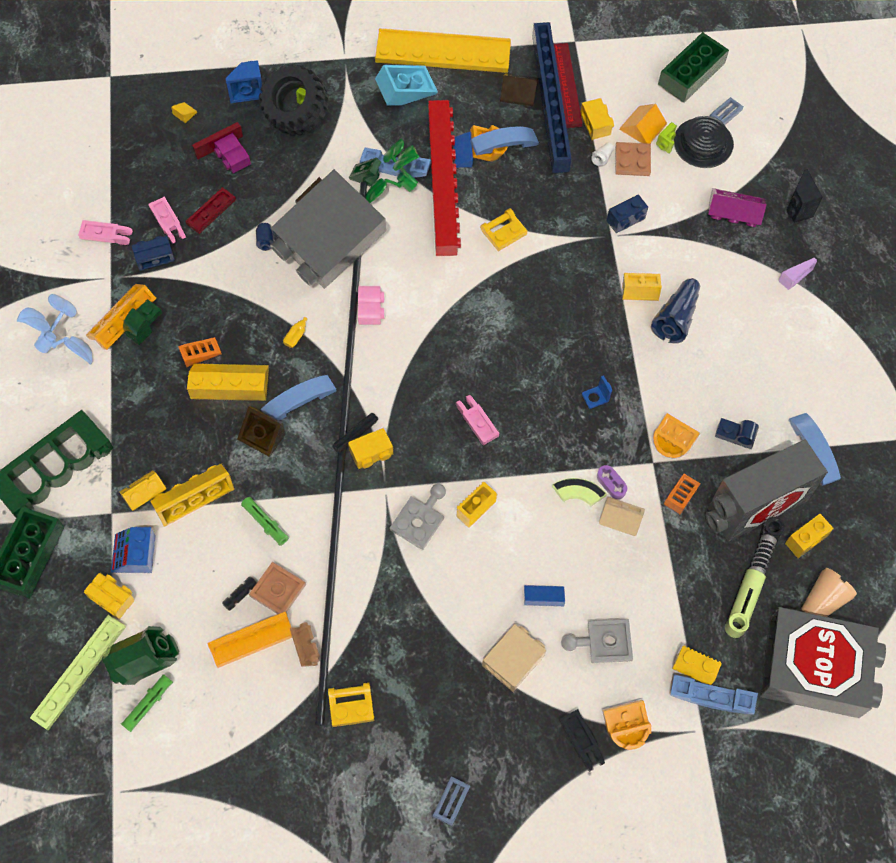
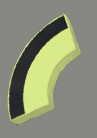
(579, 489)

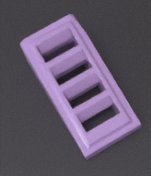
(795, 274)

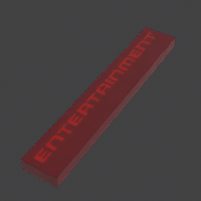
(568, 86)

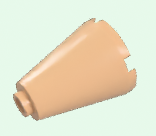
(828, 594)

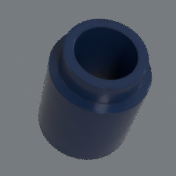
(264, 236)

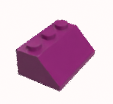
(736, 207)

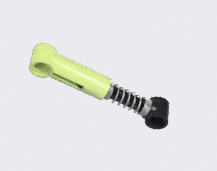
(754, 579)

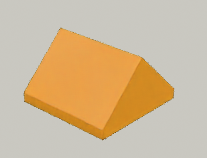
(644, 123)

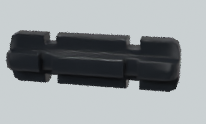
(239, 593)

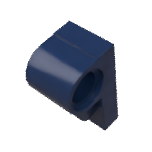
(739, 434)

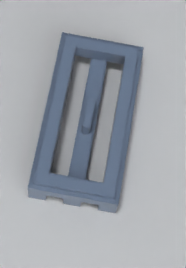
(735, 104)
(443, 818)

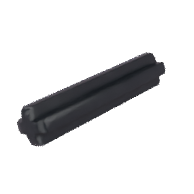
(355, 432)

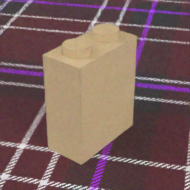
(514, 657)

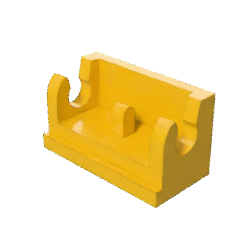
(641, 286)

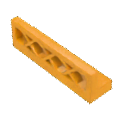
(111, 325)
(250, 639)

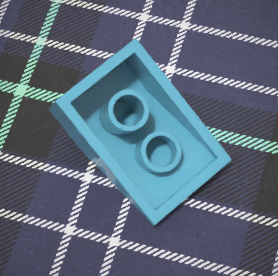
(404, 83)

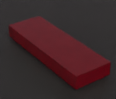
(207, 145)
(210, 210)

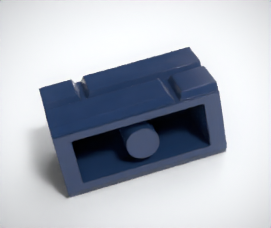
(153, 252)

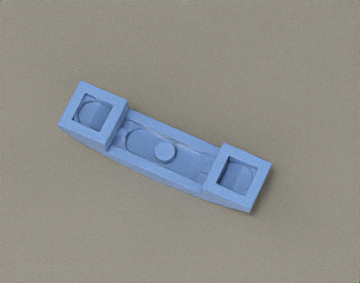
(503, 137)
(416, 168)
(298, 396)
(808, 429)
(713, 696)

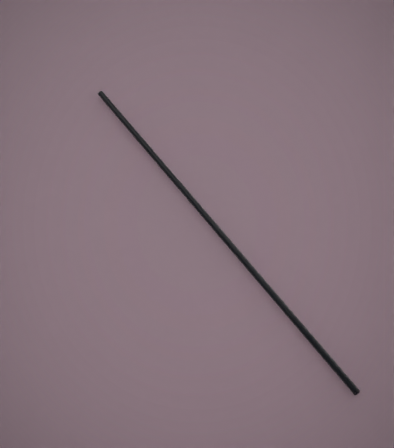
(321, 698)

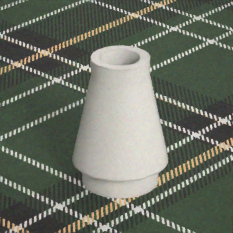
(602, 154)

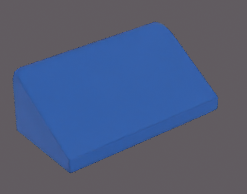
(463, 150)
(544, 595)

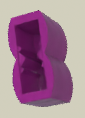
(232, 153)

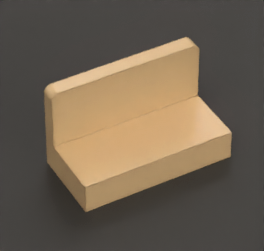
(622, 516)

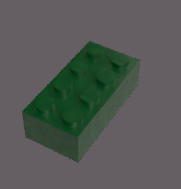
(693, 67)
(27, 551)

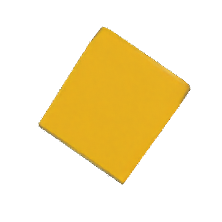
(183, 111)

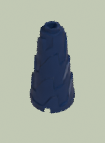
(676, 315)

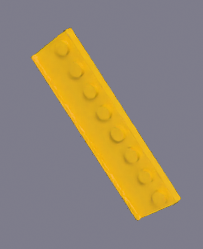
(443, 50)

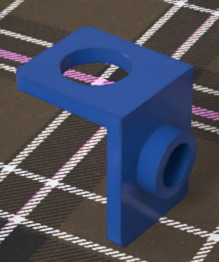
(603, 390)

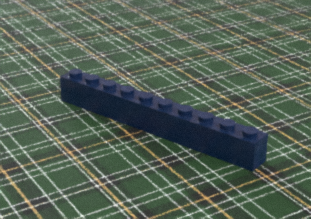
(551, 98)

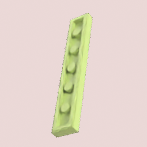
(77, 672)

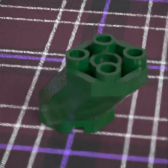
(140, 656)

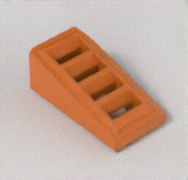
(198, 345)
(674, 504)

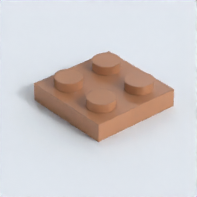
(632, 159)
(277, 589)

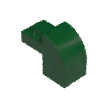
(137, 321)

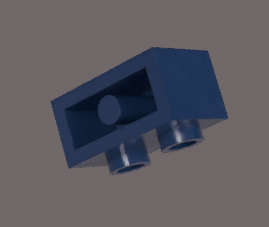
(627, 213)

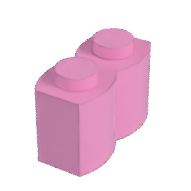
(370, 305)

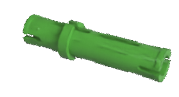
(270, 527)
(147, 702)

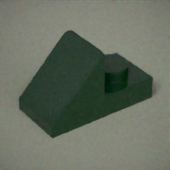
(366, 172)

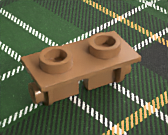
(306, 650)

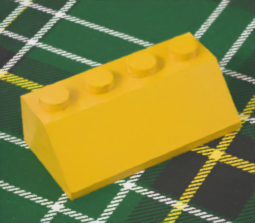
(228, 382)
(192, 494)

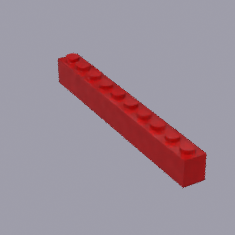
(442, 178)

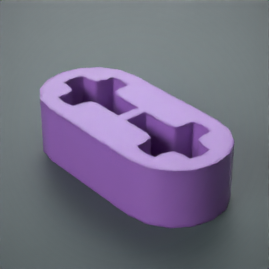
(615, 480)

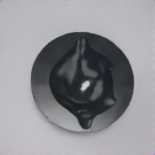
(703, 142)

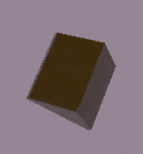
(518, 89)
(261, 431)

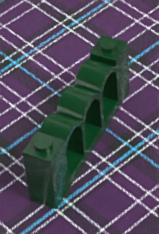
(85, 429)

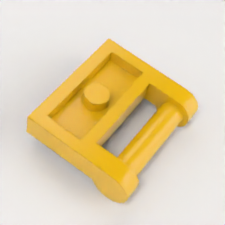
(507, 234)
(354, 711)

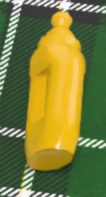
(295, 333)

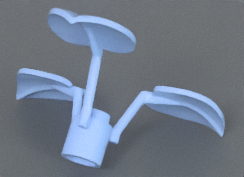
(47, 338)

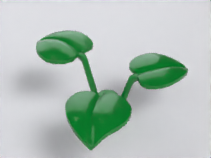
(404, 178)

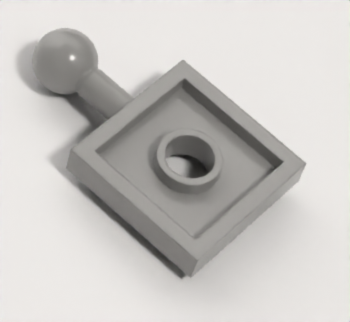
(416, 510)
(599, 650)

